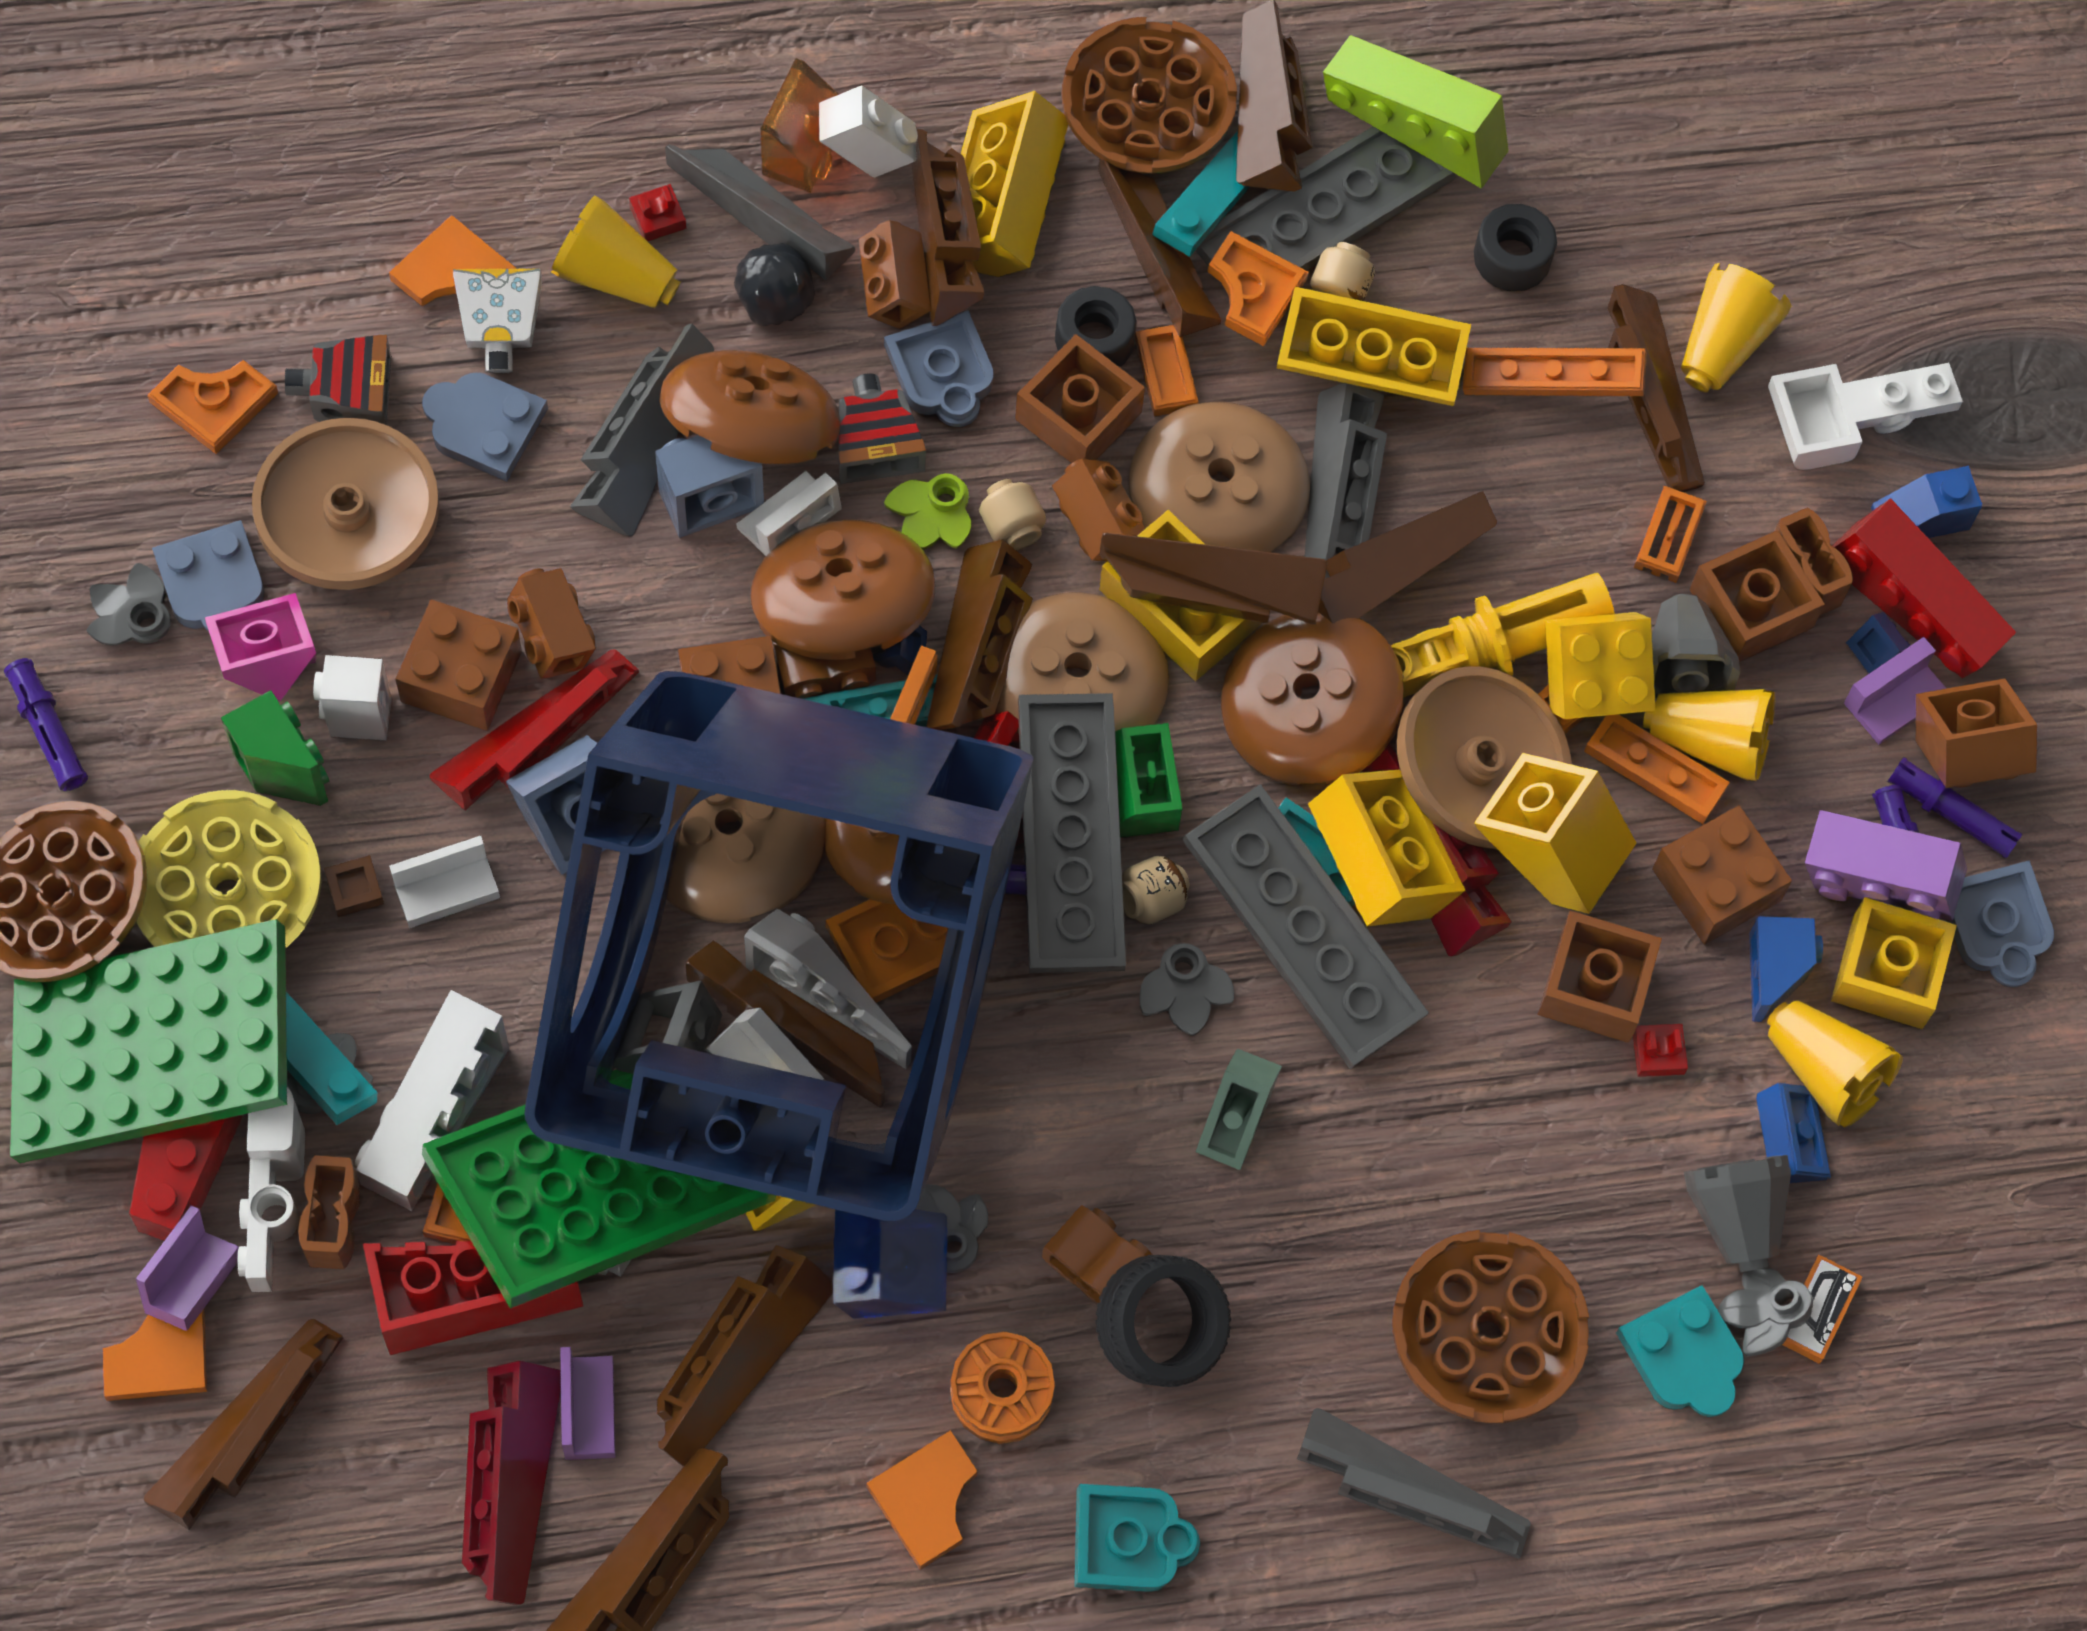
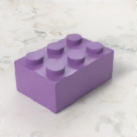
(1885, 865)

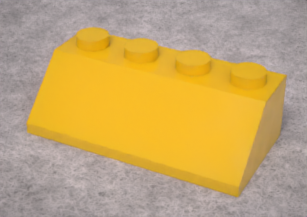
(1010, 173)
(1374, 346)

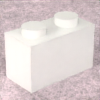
(867, 131)
(353, 697)

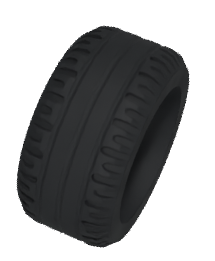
(1208, 1329)

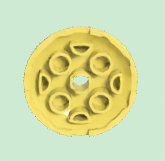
(223, 839)

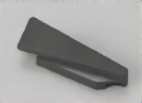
(760, 206)
(628, 440)
(1344, 470)
(1407, 1487)

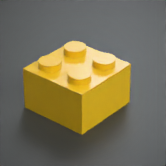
(1600, 665)
(1893, 963)

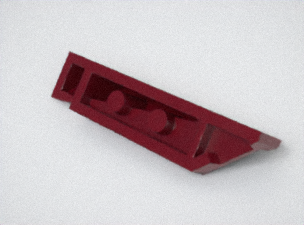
(1475, 912)
(508, 1476)

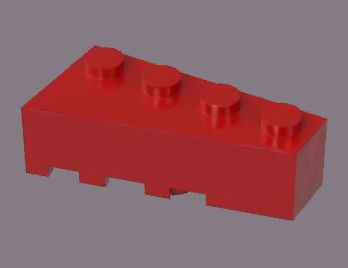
(1922, 589)
(177, 1173)
(445, 1294)

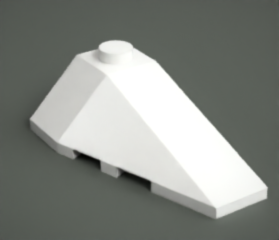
(801, 961)

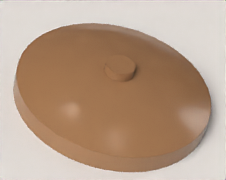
(345, 503)
(1464, 740)

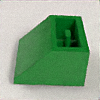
(274, 751)
(1147, 781)

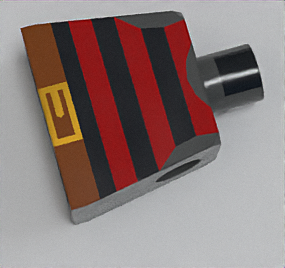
(346, 379)
(877, 434)

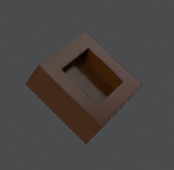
(354, 886)

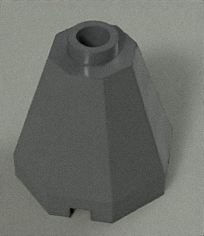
(1691, 649)
(1743, 1207)

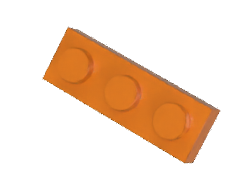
(1657, 767)

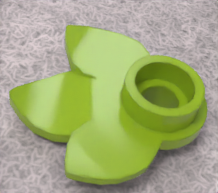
(928, 517)

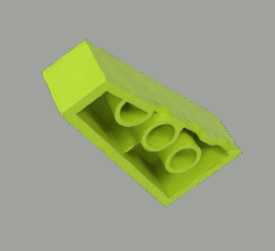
(1420, 107)

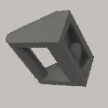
(691, 1027)

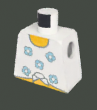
(498, 311)

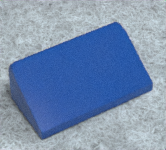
(1794, 1129)

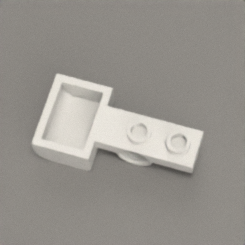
(1824, 414)
(275, 1155)

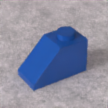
(1939, 501)
(1780, 960)

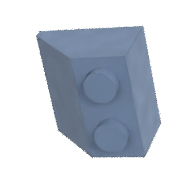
(705, 486)
(551, 798)

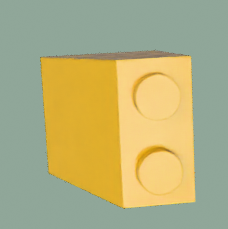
(1558, 830)

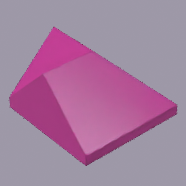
(263, 644)

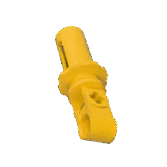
(1497, 634)

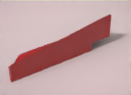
(533, 731)

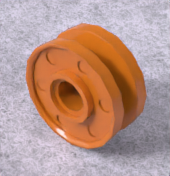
(1010, 1358)

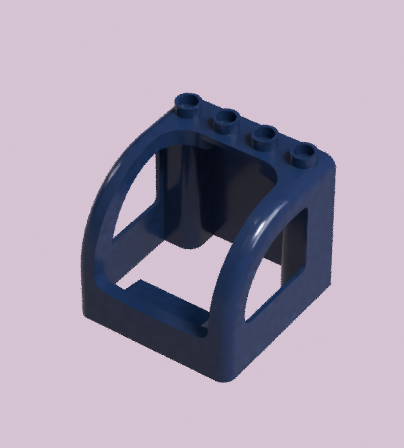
(724, 1117)

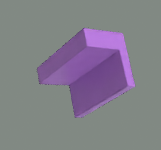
(1887, 696)
(185, 1272)
(587, 1406)

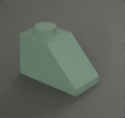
(1238, 1108)

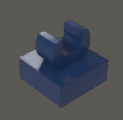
(1877, 642)
(904, 652)

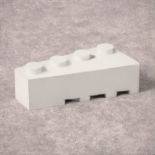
(433, 1098)

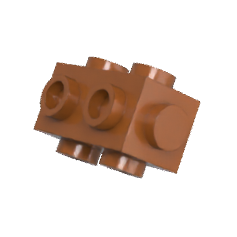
(894, 274)
(1096, 504)
(550, 622)

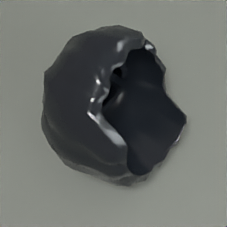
(774, 284)

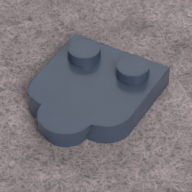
(942, 368)
(483, 421)
(209, 574)
(2003, 923)

